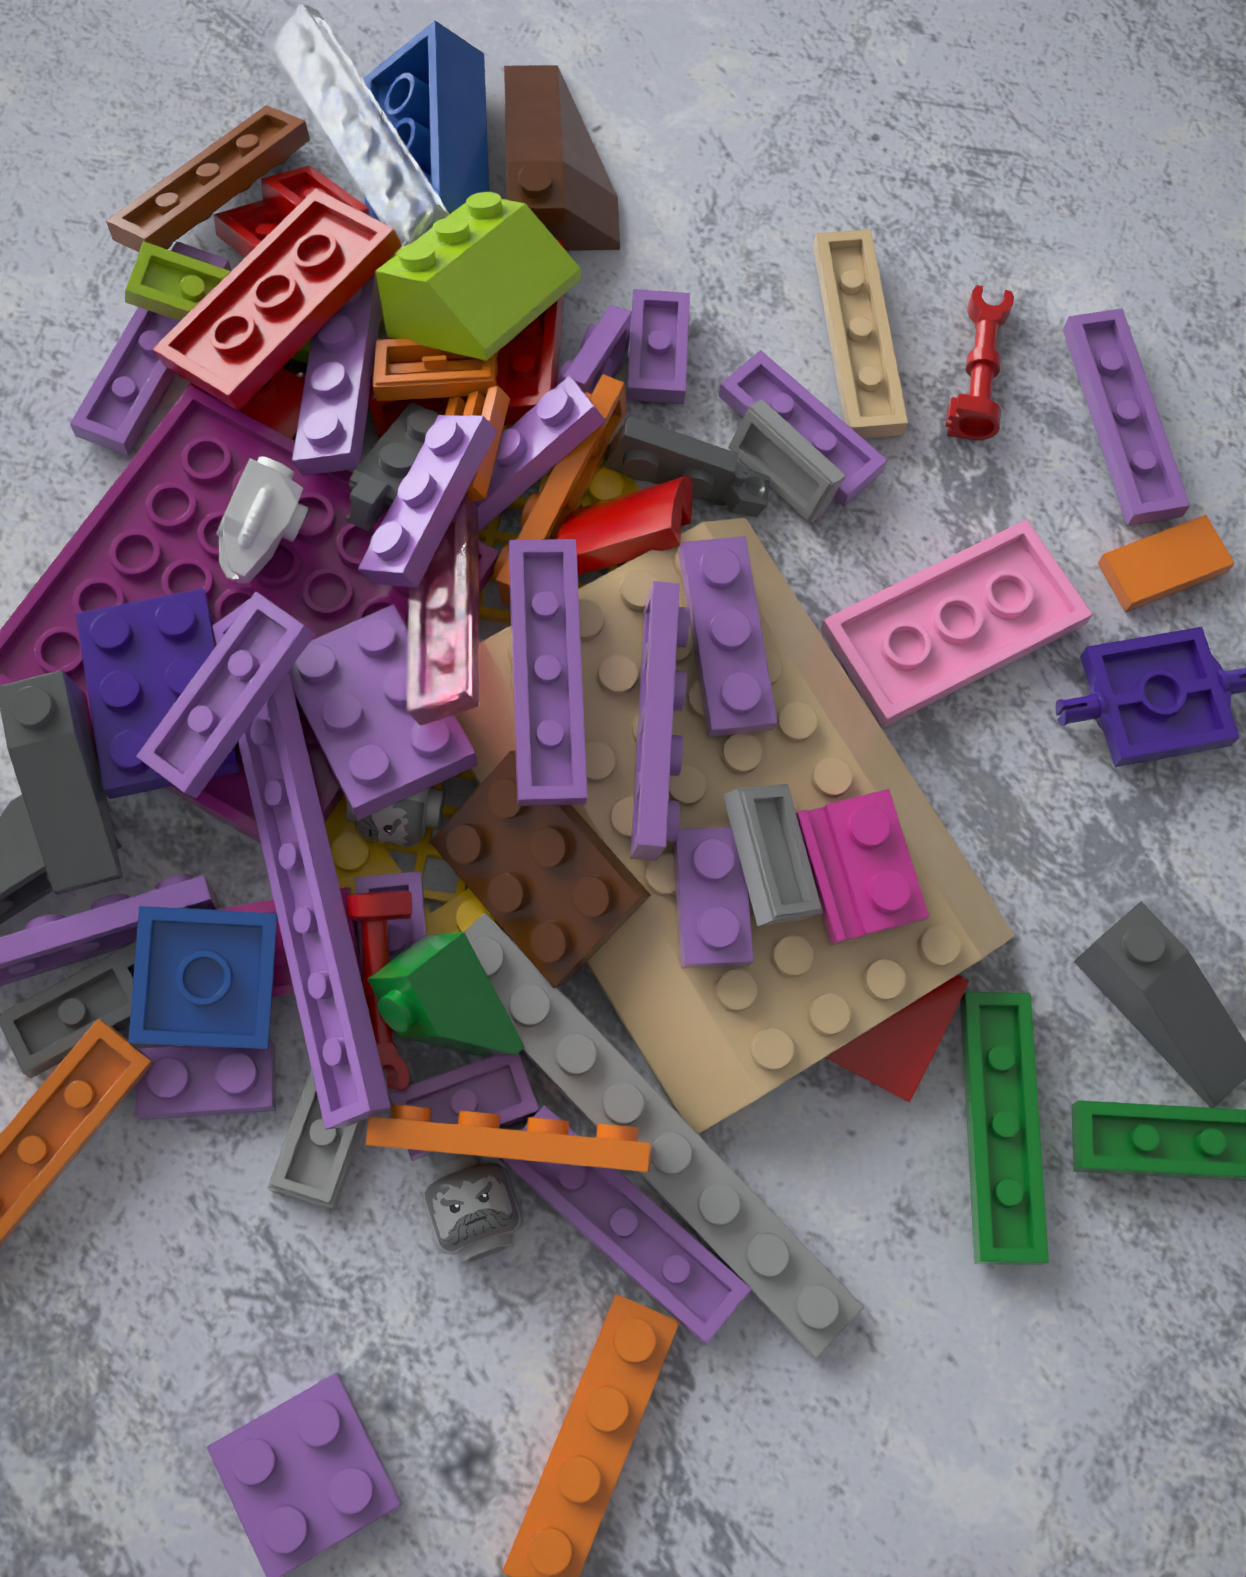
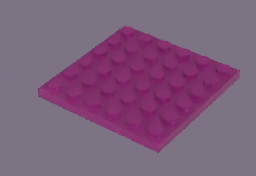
(160, 539)

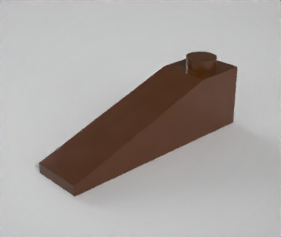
(555, 161)

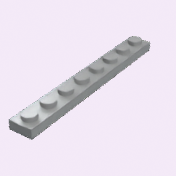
(683, 1166)

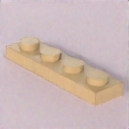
(860, 334)

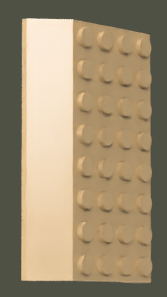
(743, 1030)

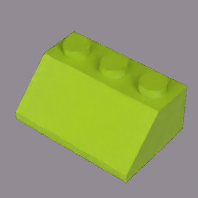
(475, 278)

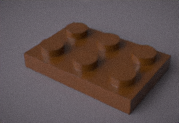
(539, 874)

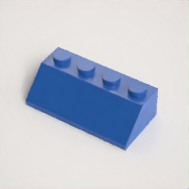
(438, 107)

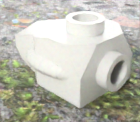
(258, 517)

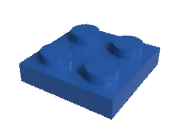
(203, 977)

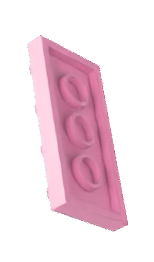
(955, 622)

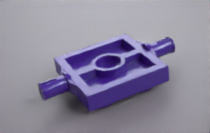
(1157, 697)

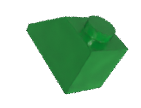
(444, 998)

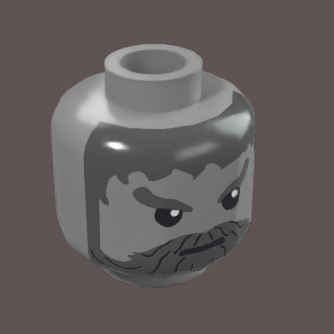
(404, 821)
(472, 1208)

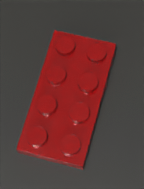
(277, 298)

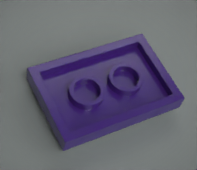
(135, 670)

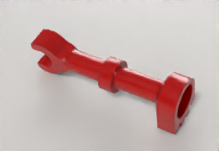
(975, 414)
(373, 912)

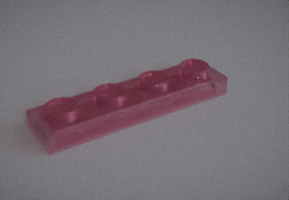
(446, 625)

